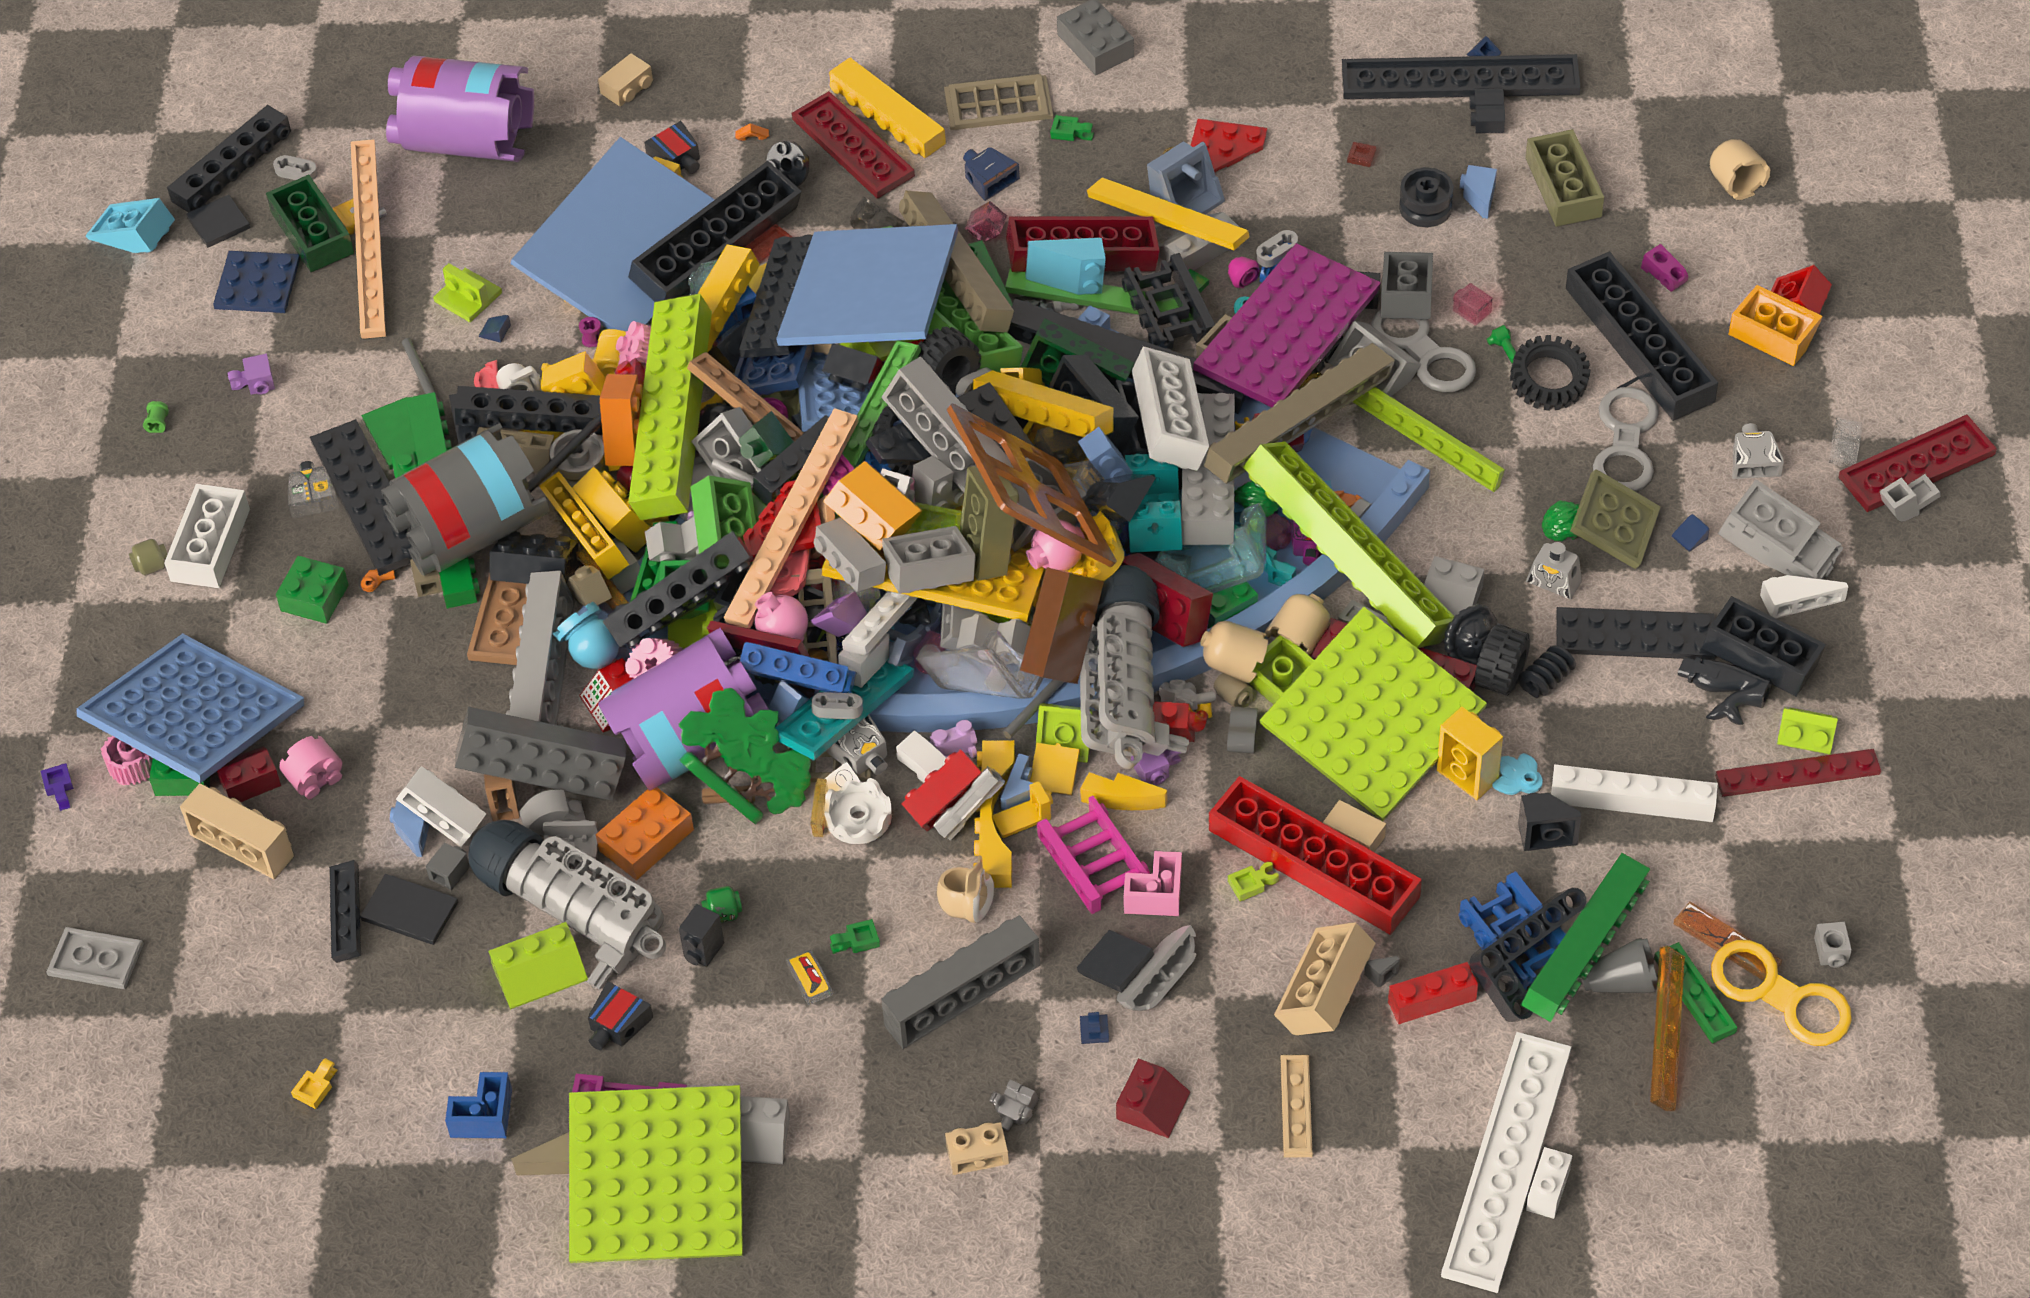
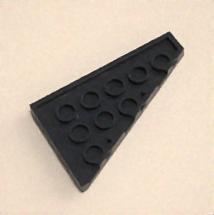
(902, 447)

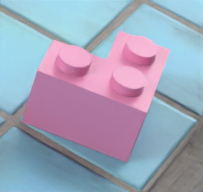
(1158, 891)

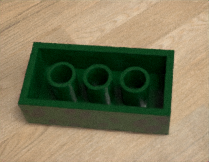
(310, 223)
(1055, 341)

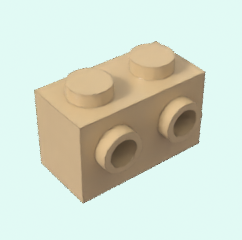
(976, 1148)

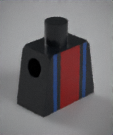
(676, 146)
(617, 1016)

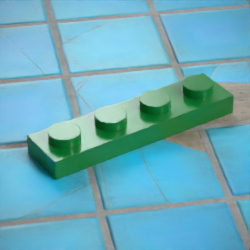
(1702, 1001)

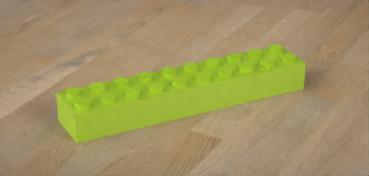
(669, 408)
(1349, 544)

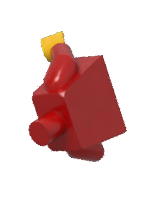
(1181, 718)

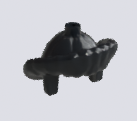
(1469, 632)

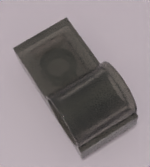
(870, 216)

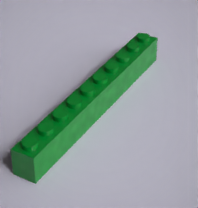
(429, 442)

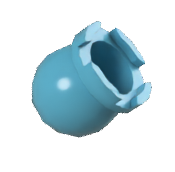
(588, 638)

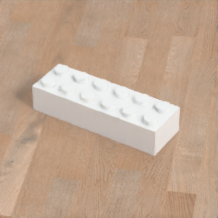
(1170, 409)

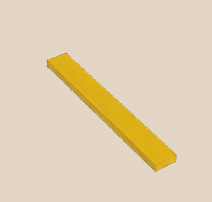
(1168, 213)

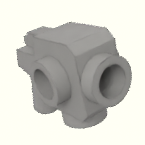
(1181, 692)

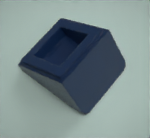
(1484, 48)
(496, 328)
(1691, 533)

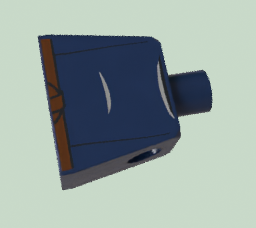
(990, 171)

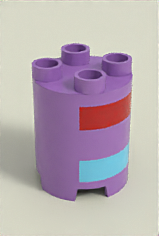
(459, 108)
(656, 702)

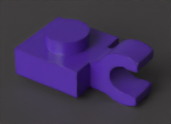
(57, 782)

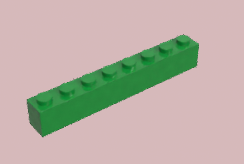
(1585, 938)

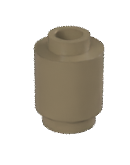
(1233, 690)

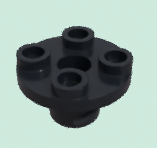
(790, 161)

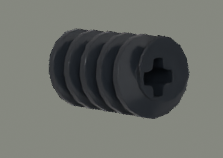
(1547, 671)

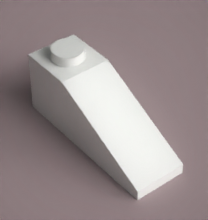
(1798, 594)

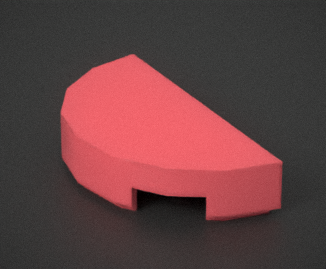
(487, 376)

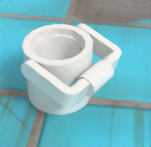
(517, 377)

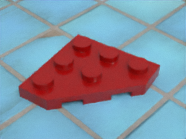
(1227, 141)
(755, 537)

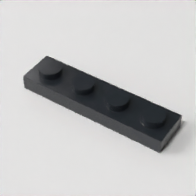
(345, 911)

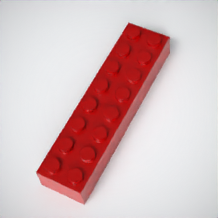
(1315, 855)

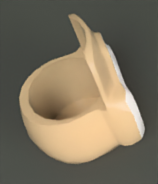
(966, 892)

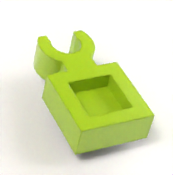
(1249, 882)

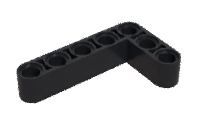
(1520, 943)

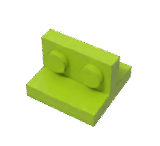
(466, 292)
(1062, 726)
(1807, 730)

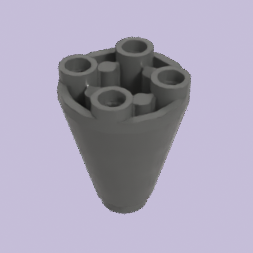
(1624, 970)

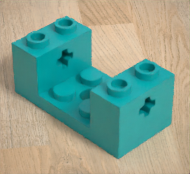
(1158, 517)

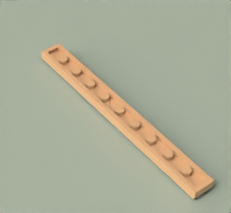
(368, 239)
(791, 517)

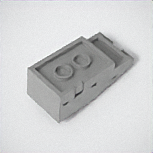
(1780, 534)

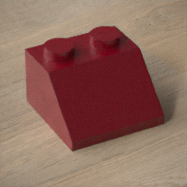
(249, 775)
(1151, 1099)

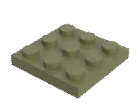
(1615, 519)

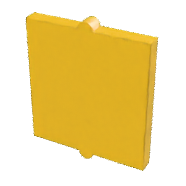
(1055, 767)

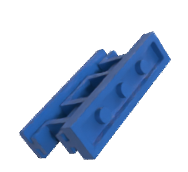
(797, 669)
(1514, 888)

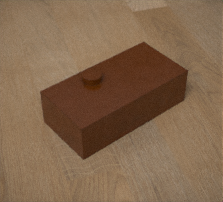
(1061, 625)

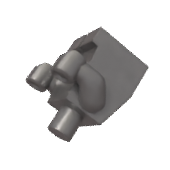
(1014, 1104)

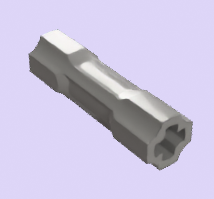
(982, 789)

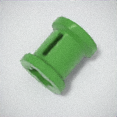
(156, 415)

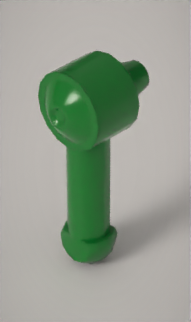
(1502, 337)

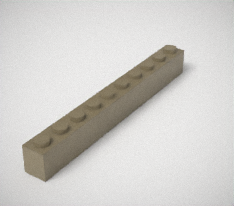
(964, 272)
(1300, 410)

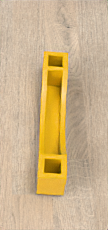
(995, 854)

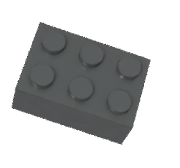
(1095, 36)
(1407, 285)

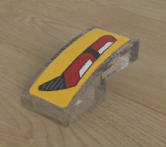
(809, 977)

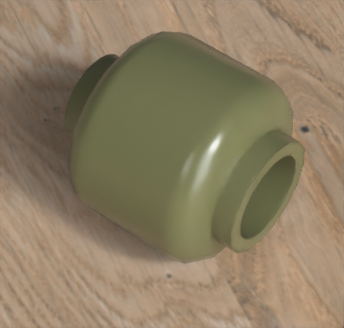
(148, 557)

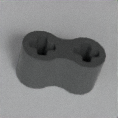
(1242, 729)

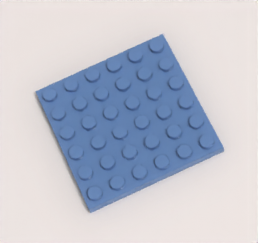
(190, 707)

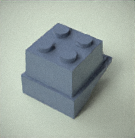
(1186, 178)

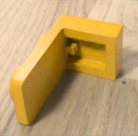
(1025, 814)

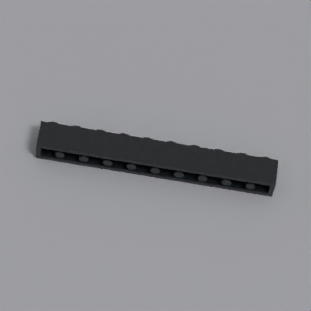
(1029, 317)

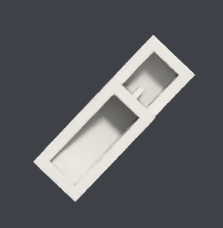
(919, 755)

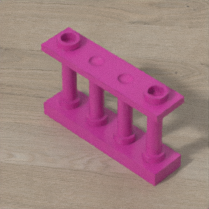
(1066, 855)

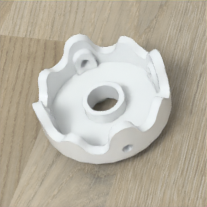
(857, 797)

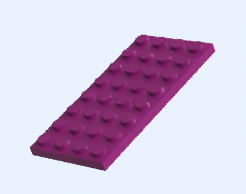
(1287, 326)

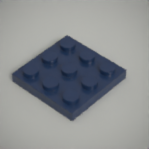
(256, 281)
(775, 372)

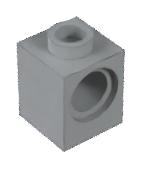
(1832, 935)

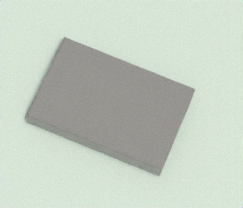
(95, 958)

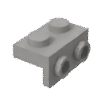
(577, 833)

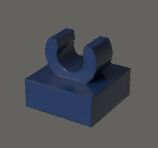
(1094, 1028)

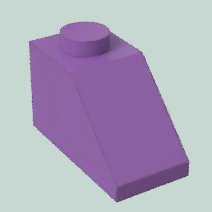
(841, 615)

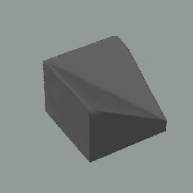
(1382, 970)

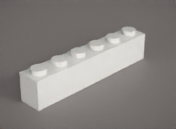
(1635, 793)

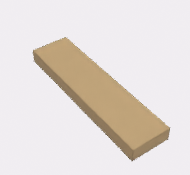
(1296, 1106)

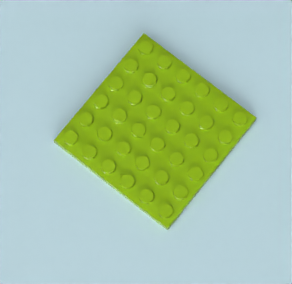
(1370, 713)
(655, 1174)

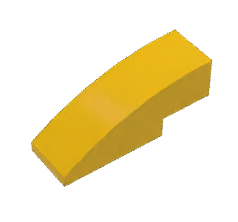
(1123, 793)

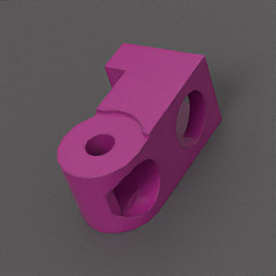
(1664, 268)

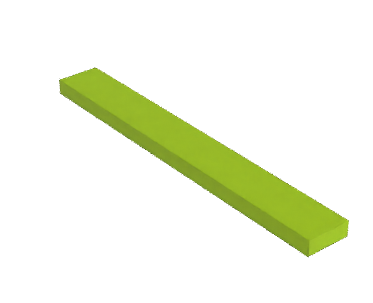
(1432, 438)

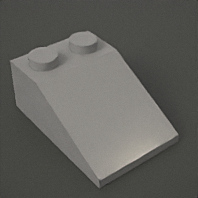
(1454, 583)

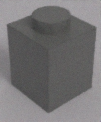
(448, 865)

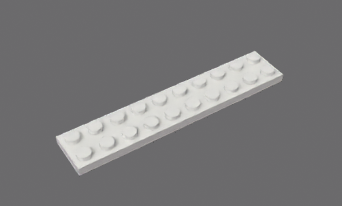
(1506, 1162)

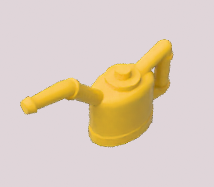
(605, 355)

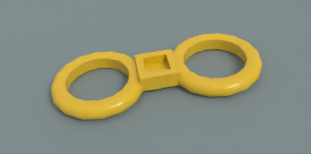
(1781, 993)

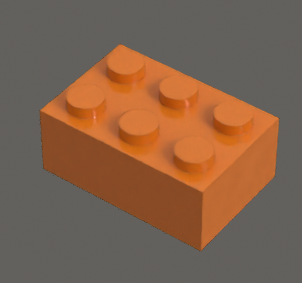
(620, 418)
(644, 832)

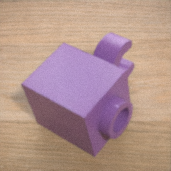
(256, 375)
(1155, 768)

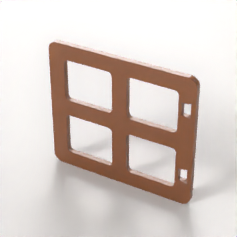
(1024, 477)

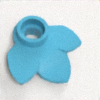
(1514, 775)

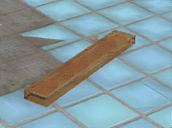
(1667, 1029)

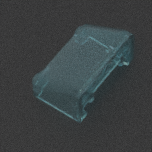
(1223, 565)

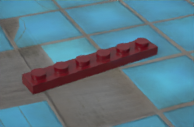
(1798, 772)

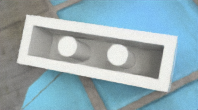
(441, 806)

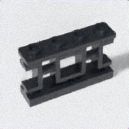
(1184, 293)

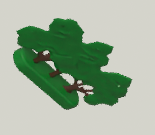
(746, 747)

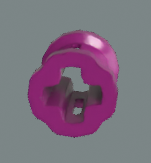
(590, 329)

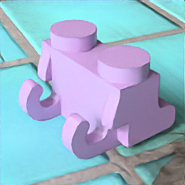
(955, 739)

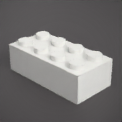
(207, 536)

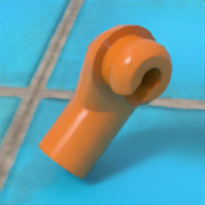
(373, 580)

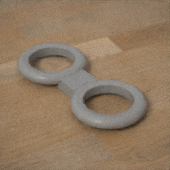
(1426, 351)
(1627, 435)

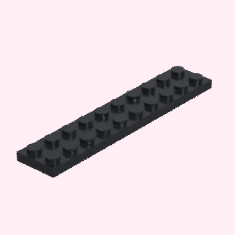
(1459, 76)

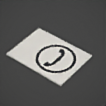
(838, 778)

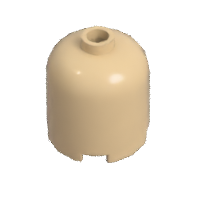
(1739, 168)
(1301, 621)
(1234, 649)

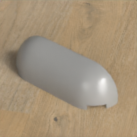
(1161, 972)

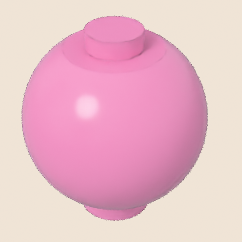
(1053, 553)
(781, 616)

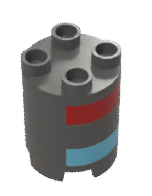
(463, 500)

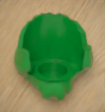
(1253, 493)
(1559, 520)

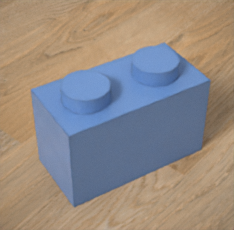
(1104, 455)

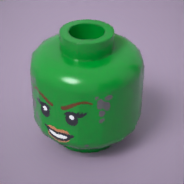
(723, 902)

